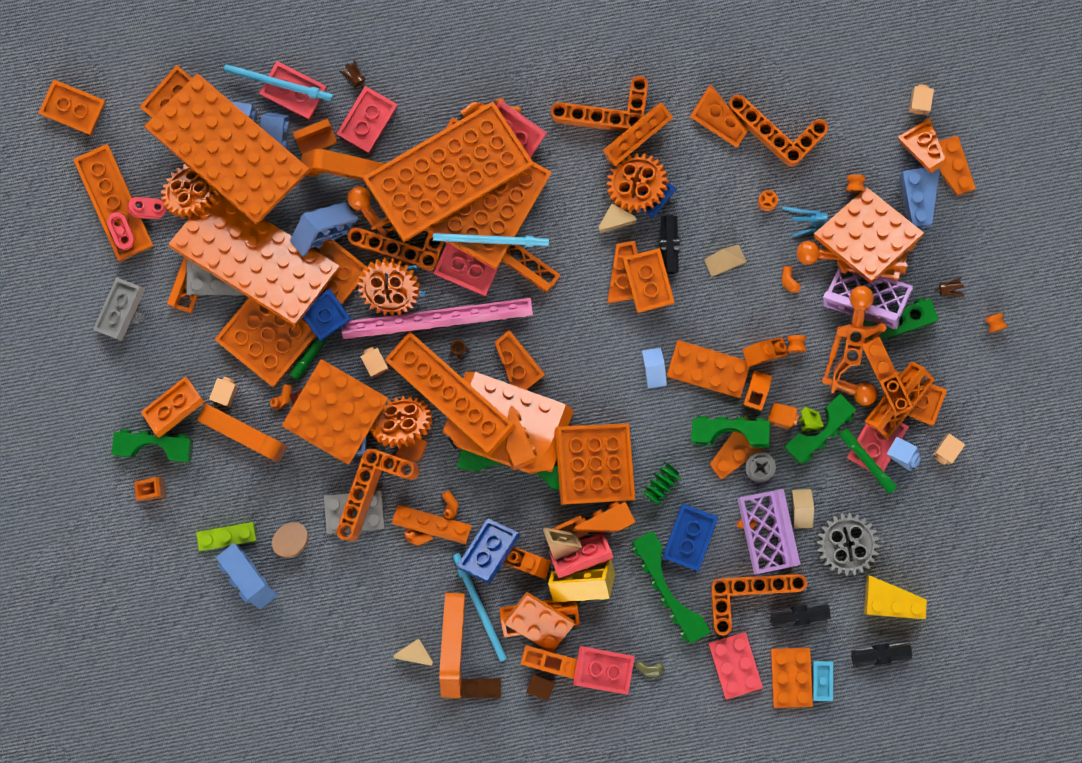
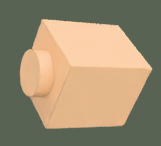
(921, 100)
(374, 362)
(224, 391)
(948, 449)

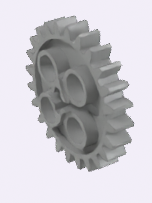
(865, 540)

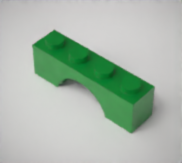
(837, 413)
(707, 430)
(128, 444)

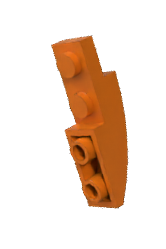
(887, 376)
(549, 661)

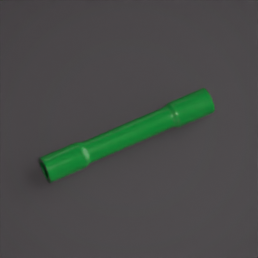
(303, 364)
(883, 479)

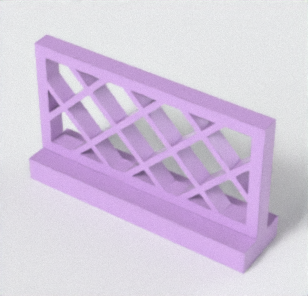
(874, 314)
(783, 531)

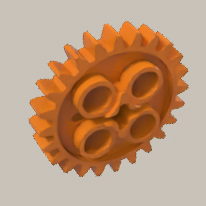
(653, 185)
(187, 193)
(372, 288)
(402, 422)

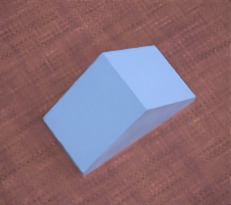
(654, 368)

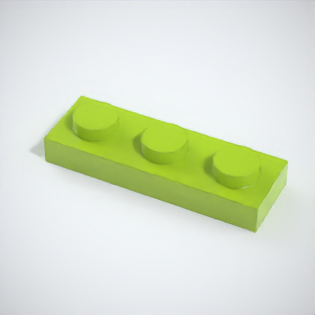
(226, 536)

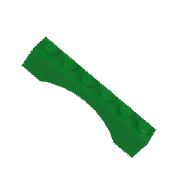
(476, 463)
(691, 623)

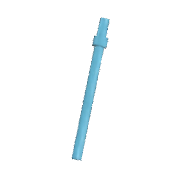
(313, 92)
(528, 241)
(481, 610)

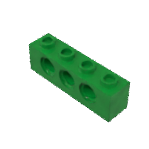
(926, 313)

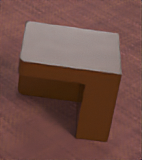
(540, 687)

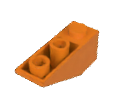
(517, 448)
(610, 521)
(528, 562)

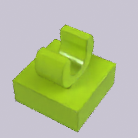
(811, 420)

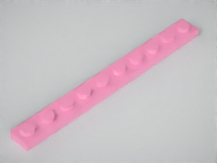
(437, 318)

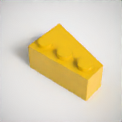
(584, 584)
(891, 601)

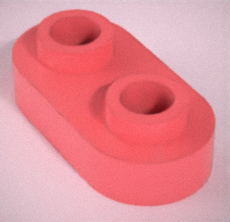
(147, 208)
(121, 232)

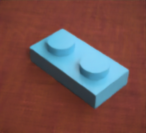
(822, 681)

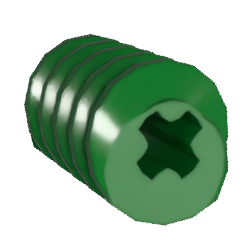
(661, 484)

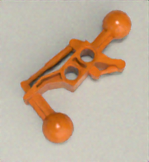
(359, 199)
(809, 252)
(864, 393)

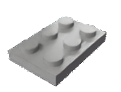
(204, 283)
(119, 309)
(335, 505)

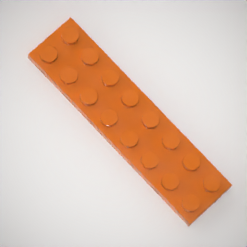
(450, 393)

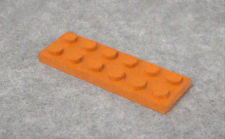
(111, 195)

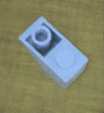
(904, 454)

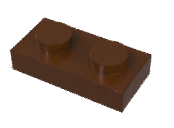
(481, 687)

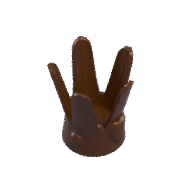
(355, 76)
(946, 288)
(458, 348)

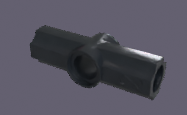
(670, 243)
(800, 615)
(881, 654)

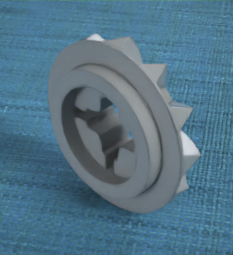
(769, 467)

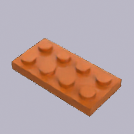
(708, 369)

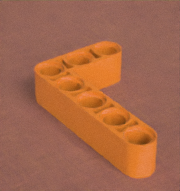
(606, 114)
(775, 134)
(325, 161)
(403, 248)
(242, 433)
(368, 488)
(748, 590)
(452, 645)

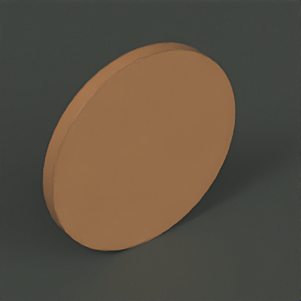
(290, 540)

